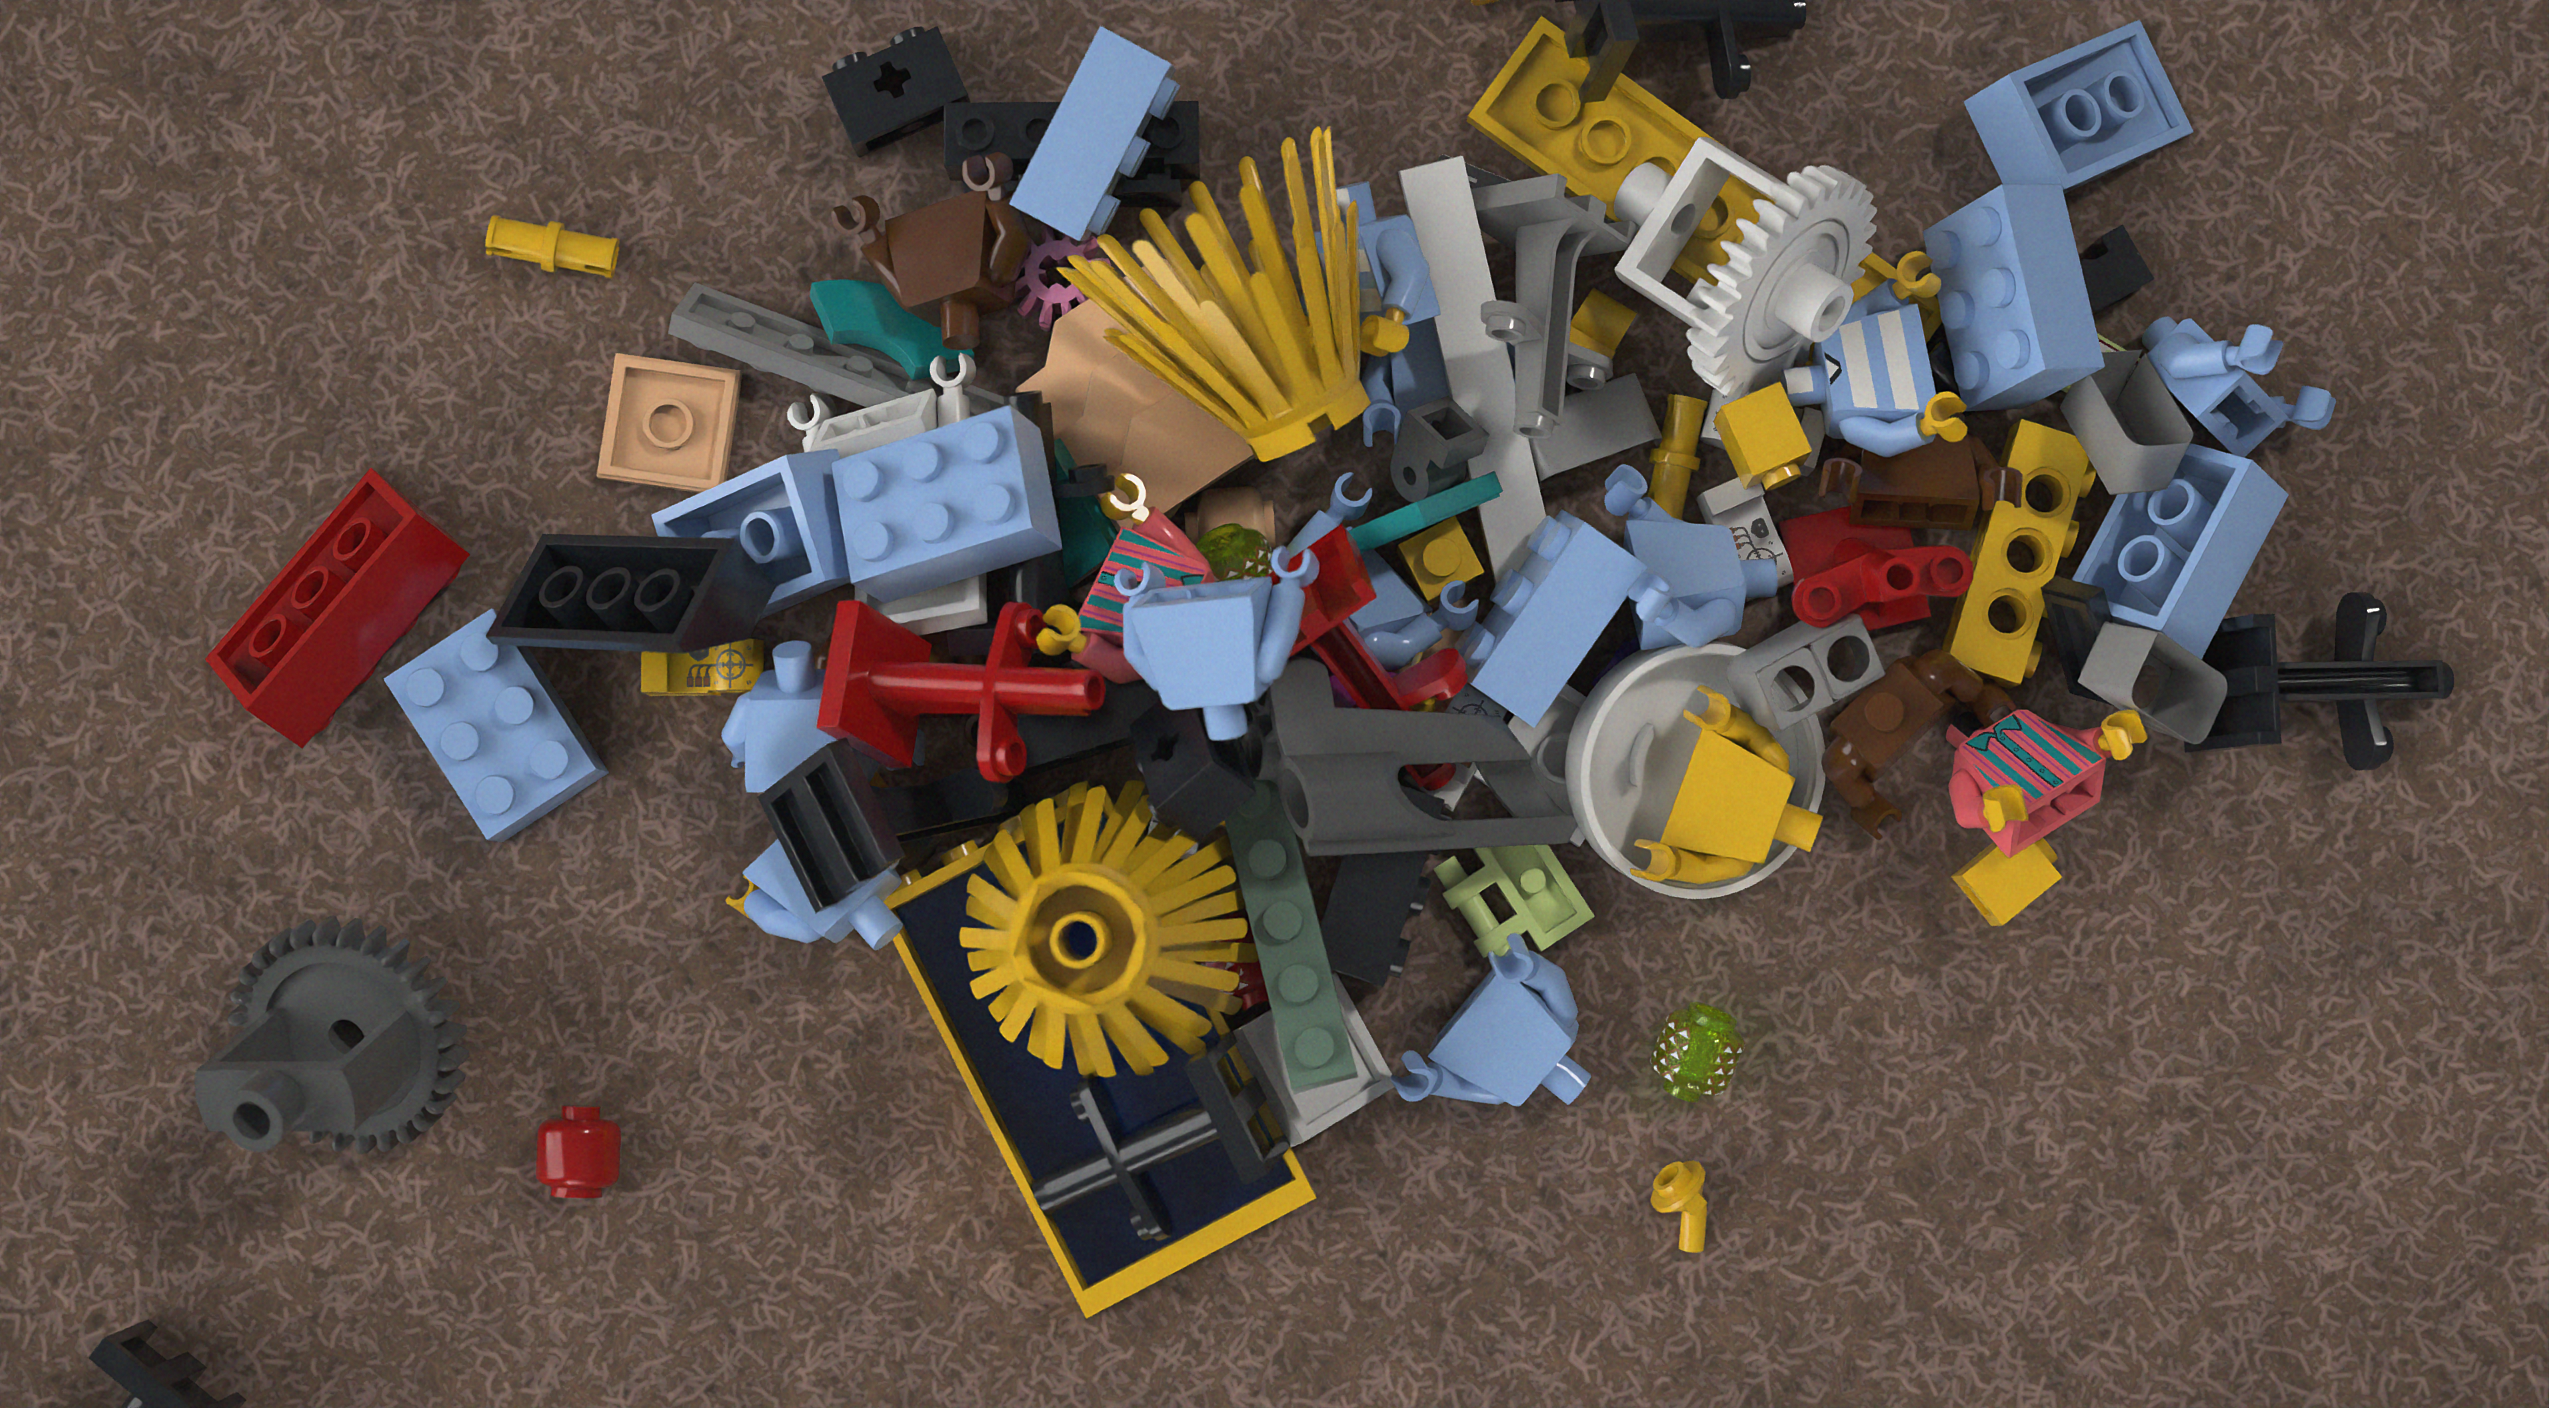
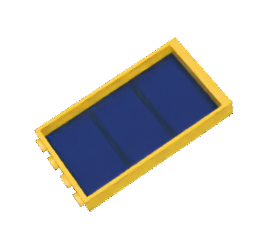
(1032, 1109)

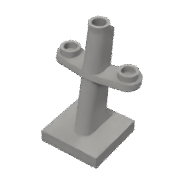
(1547, 239)

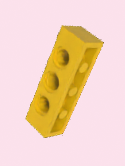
(2064, 467)

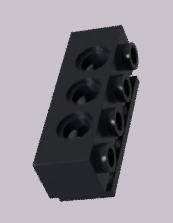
(1020, 127)

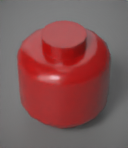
(578, 1152)

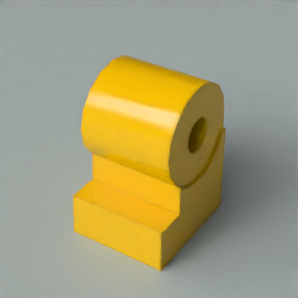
(1600, 324)

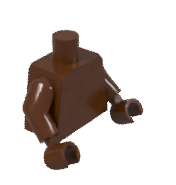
(950, 256)
(1923, 486)
(1892, 719)

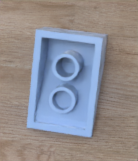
(2079, 112)

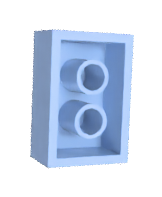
(1096, 136)
(2013, 297)
(946, 505)
(781, 518)
(2184, 550)
(1547, 615)
(495, 728)

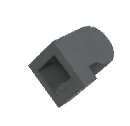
(1435, 455)

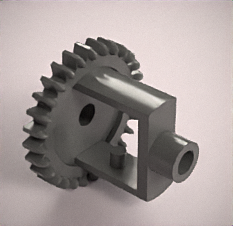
(333, 1043)

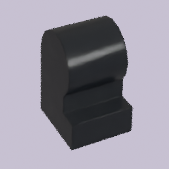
(2115, 271)

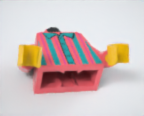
(1097, 630)
(2031, 773)

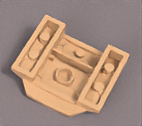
(1128, 417)

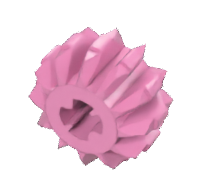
(1034, 277)

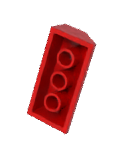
(336, 609)

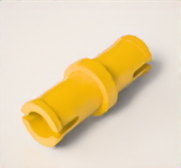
(552, 246)
(1676, 453)

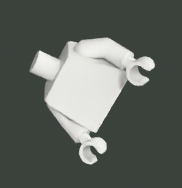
(889, 420)

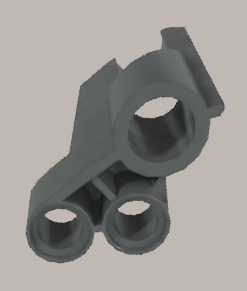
(1344, 763)

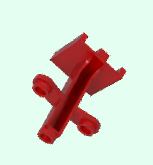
(1866, 571)
(1329, 600)
(883, 681)

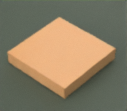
(669, 423)

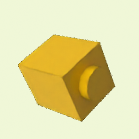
(1763, 438)
(1439, 558)
(2007, 885)

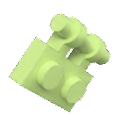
(1533, 886)

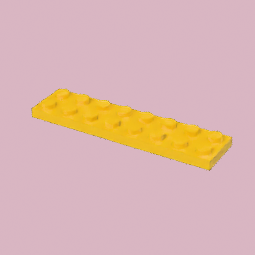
(1596, 145)

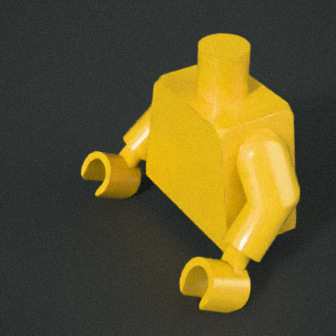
(1728, 802)

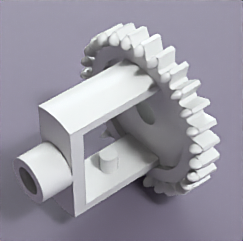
(1781, 282)

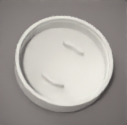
(1636, 746)

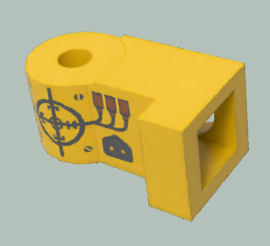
(703, 672)

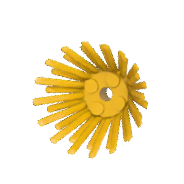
(1237, 338)
(1140, 927)

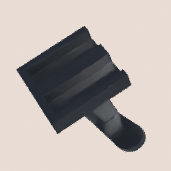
(1611, 29)
(1042, 578)
(2257, 684)
(848, 833)
(1221, 1113)
(151, 1377)

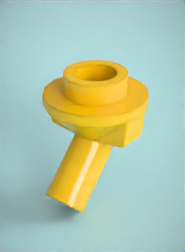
(1680, 1189)

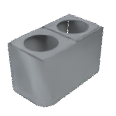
(1595, 427)
(2139, 437)
(1755, 692)
(2189, 695)

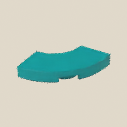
(871, 317)

